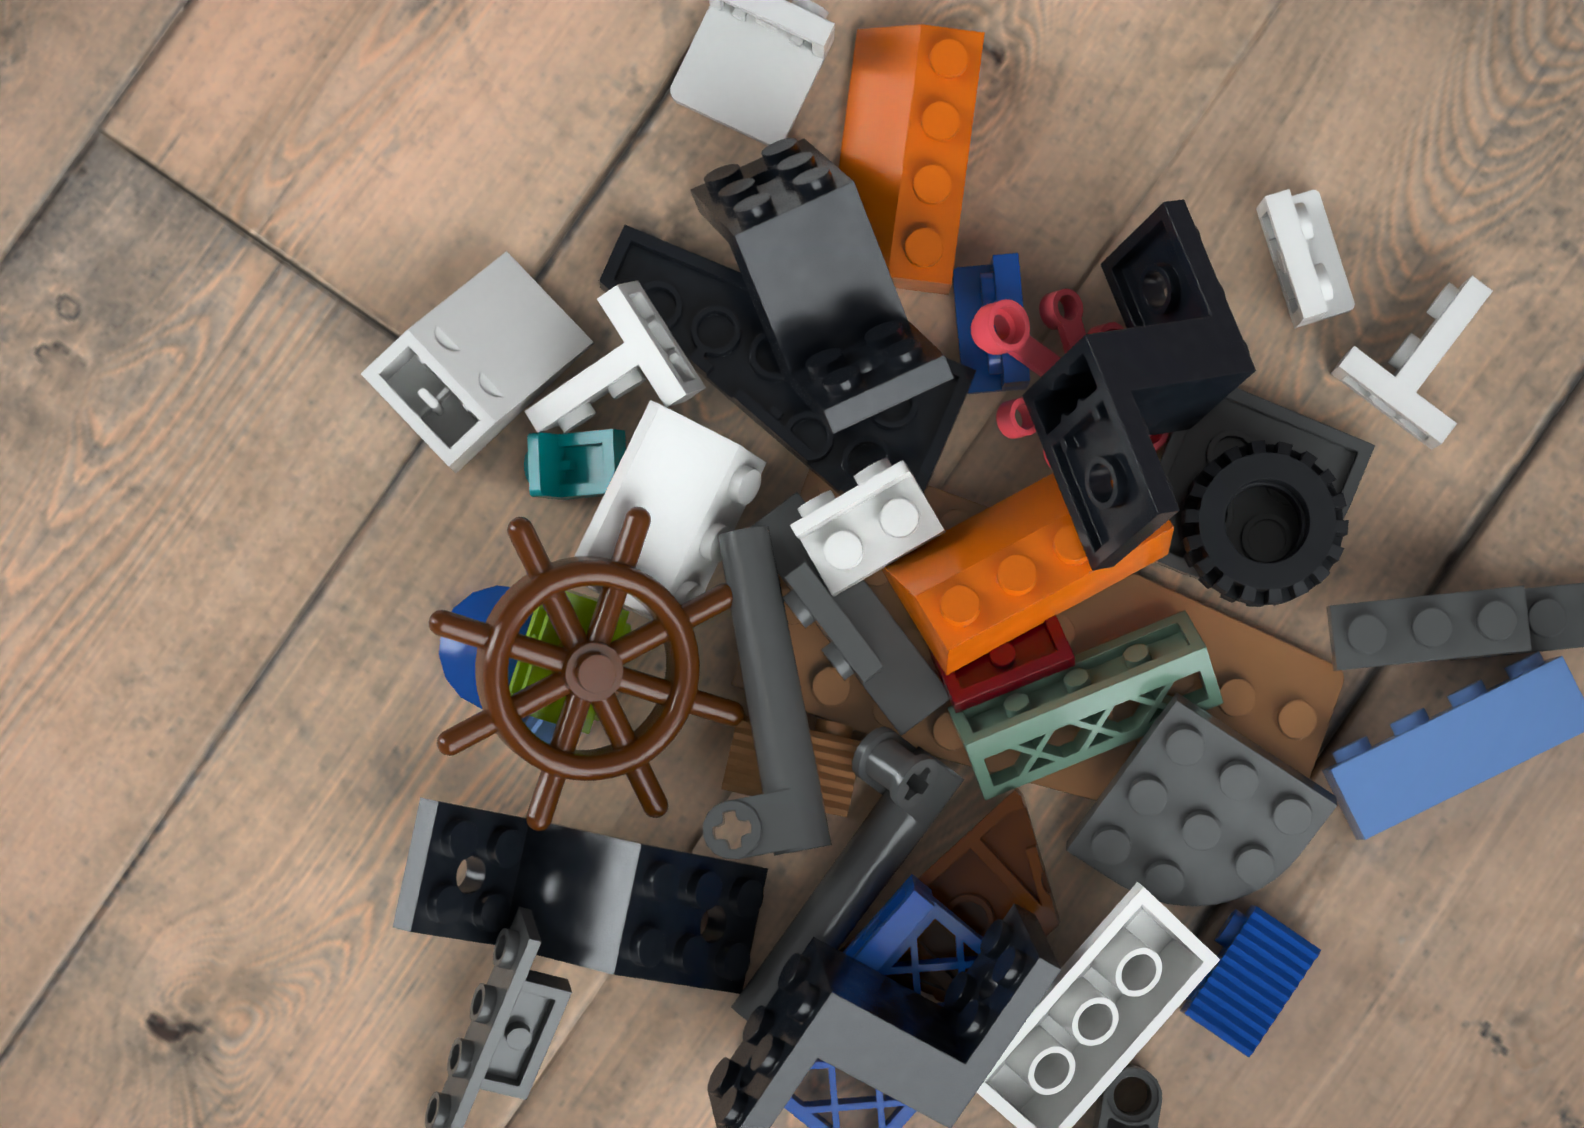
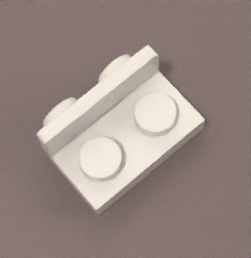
(1305, 256)
(866, 525)

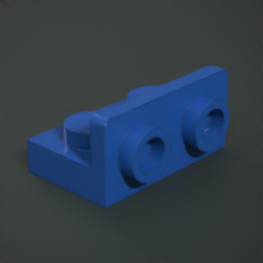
(972, 290)

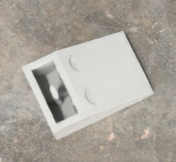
(477, 360)

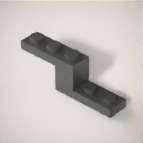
(1456, 626)

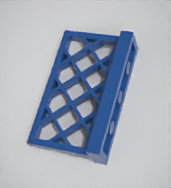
(880, 947)

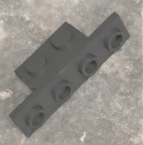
(858, 627)
(508, 1028)

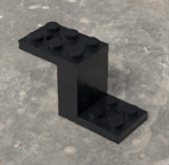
(820, 283)
(1138, 382)
(590, 893)
(884, 1031)

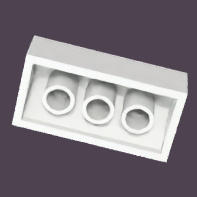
(1098, 1014)

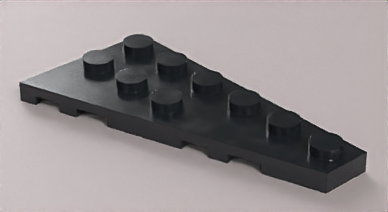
(726, 344)

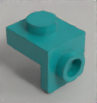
(572, 463)

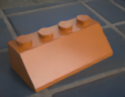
(912, 144)
(1005, 574)

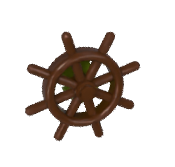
(575, 664)

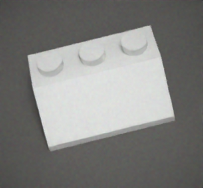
(692, 489)

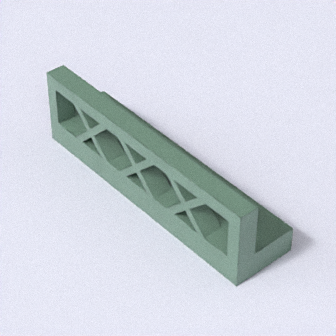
(1131, 667)

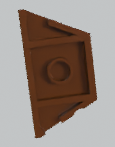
(979, 883)

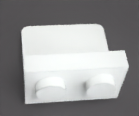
(754, 64)

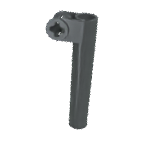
(913, 795)
(792, 808)

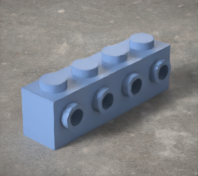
(1457, 747)

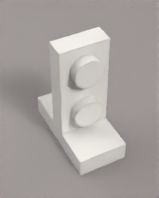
(646, 347)
(1414, 361)

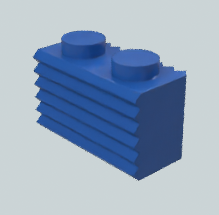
(1252, 979)

